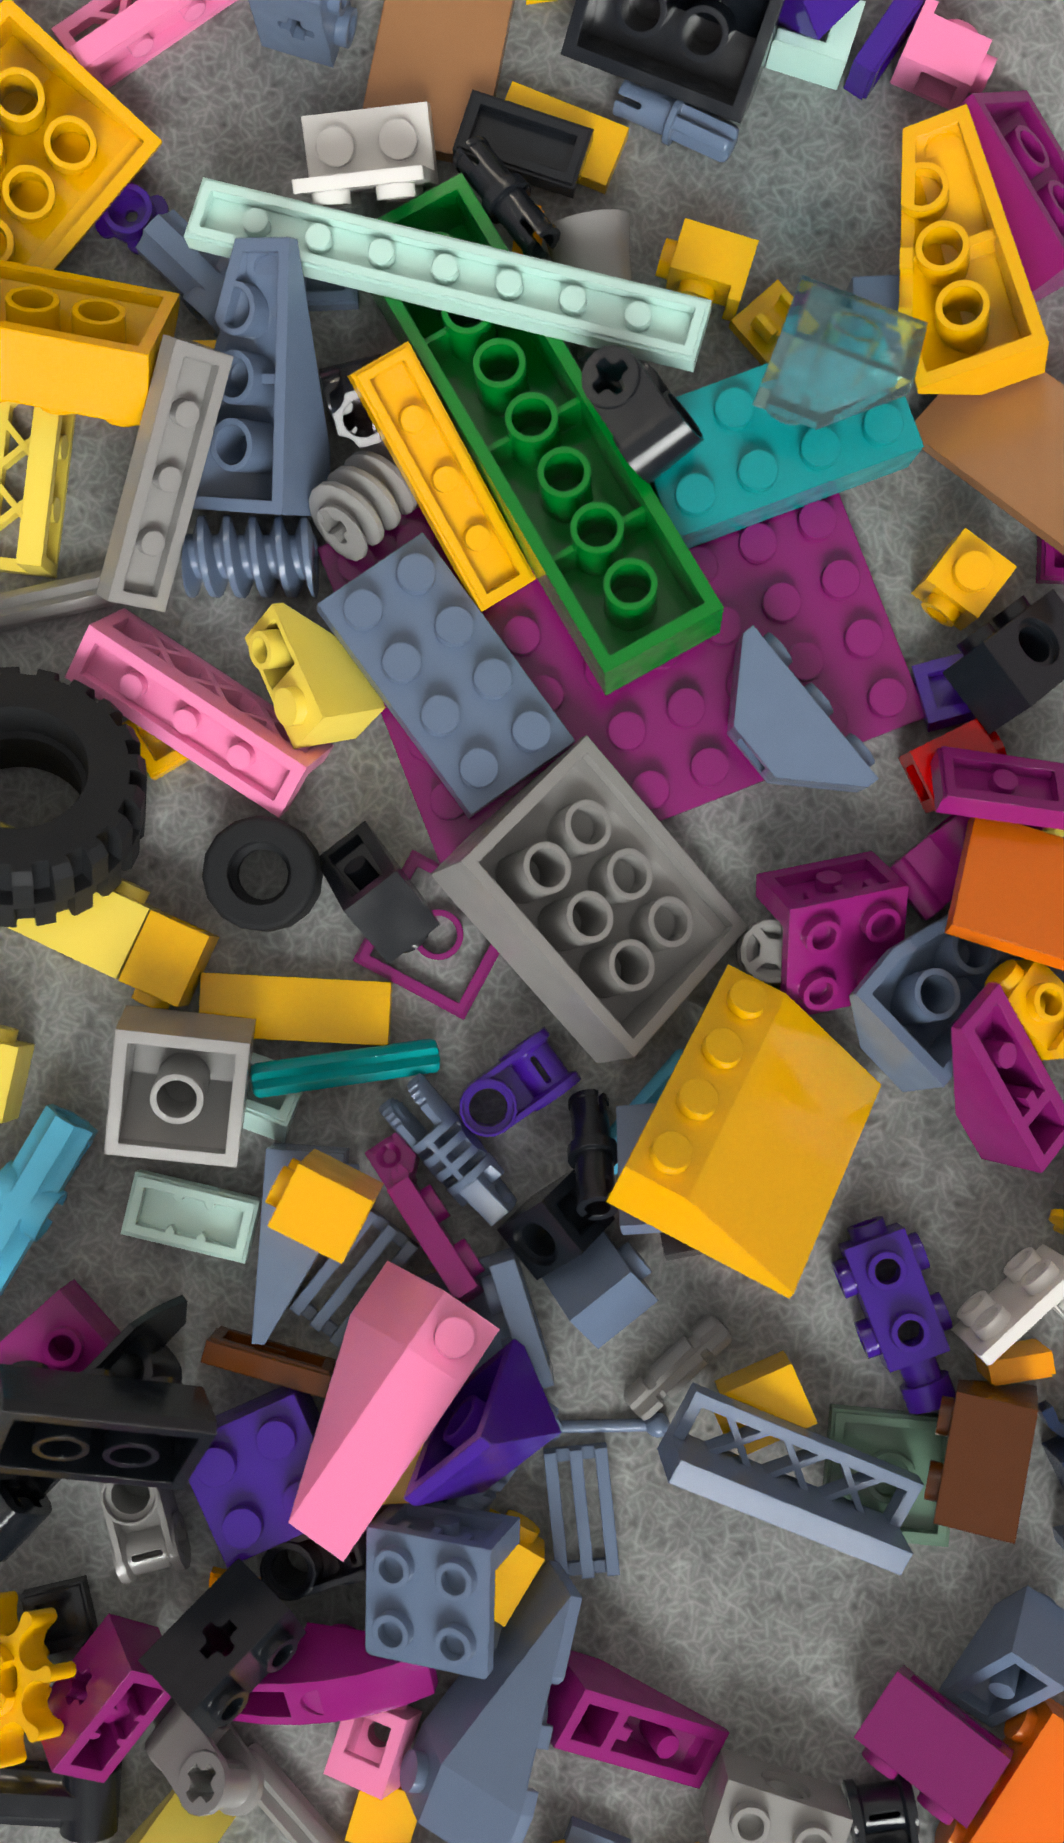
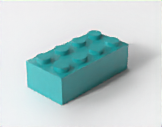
(763, 468)

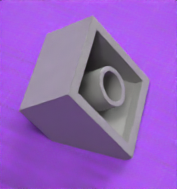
(179, 1086)

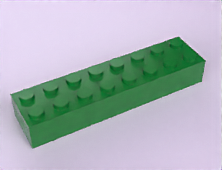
(555, 471)

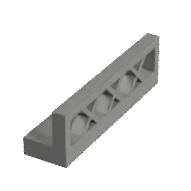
(164, 473)

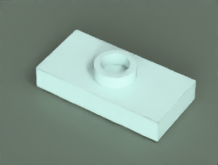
(191, 1216)

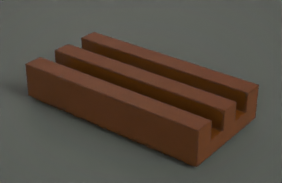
(269, 1362)

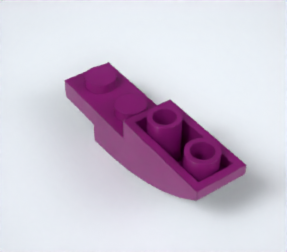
(334, 1681)

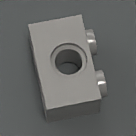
(771, 1804)

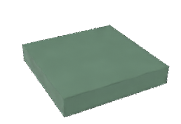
(902, 1441)

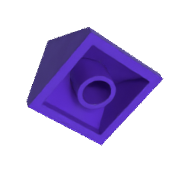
(485, 1431)

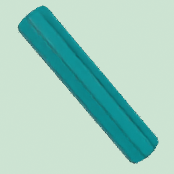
(344, 1068)

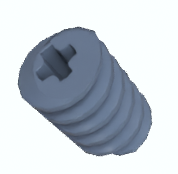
(250, 558)

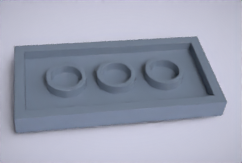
(445, 675)

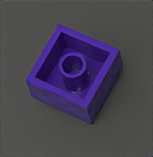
(255, 1471)

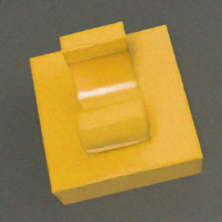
(762, 321)

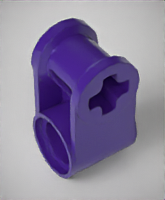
(519, 1084)

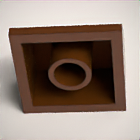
(985, 1458)

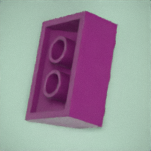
(1028, 179)

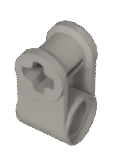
(144, 1531)
(206, 1770)

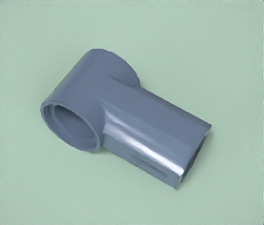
(190, 272)

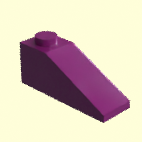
(1003, 1086)
(630, 1724)

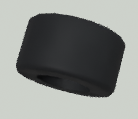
(223, 868)

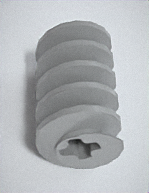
(361, 501)

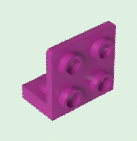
(834, 924)

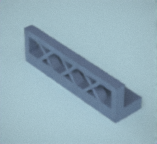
(787, 1500)

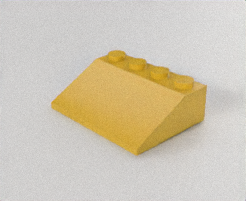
(61, 145)
(749, 1134)

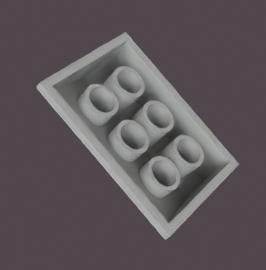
(592, 903)

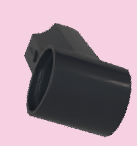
(344, 404)
(79, 1807)

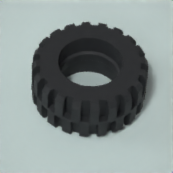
(99, 836)

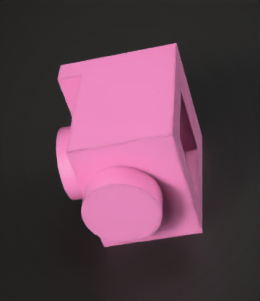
(943, 59)
(366, 1761)

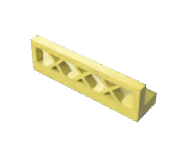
(44, 489)

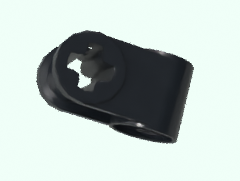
(644, 416)
(323, 1568)
(882, 1811)

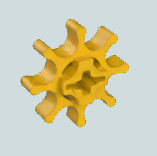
(26, 1679)

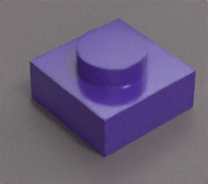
(938, 698)

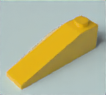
(962, 265)

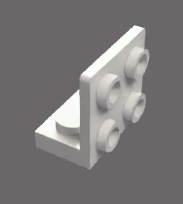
(368, 152)
(1000, 1318)

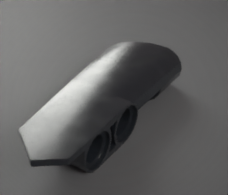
(141, 1343)

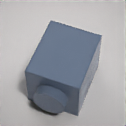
(602, 1289)

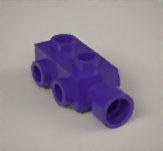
(892, 1303)

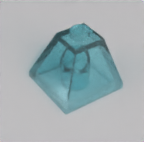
(838, 357)

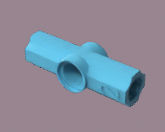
(37, 1182)

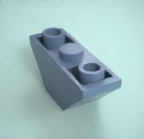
(787, 725)

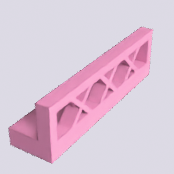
(132, 35)
(194, 709)

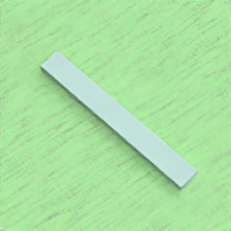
(458, 275)

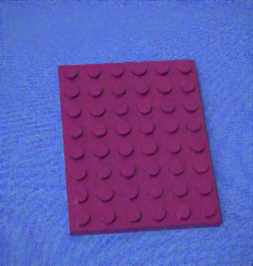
(669, 727)

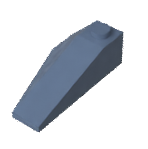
(271, 420)
(913, 1000)
(481, 1738)

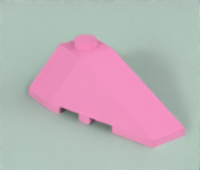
(390, 1386)

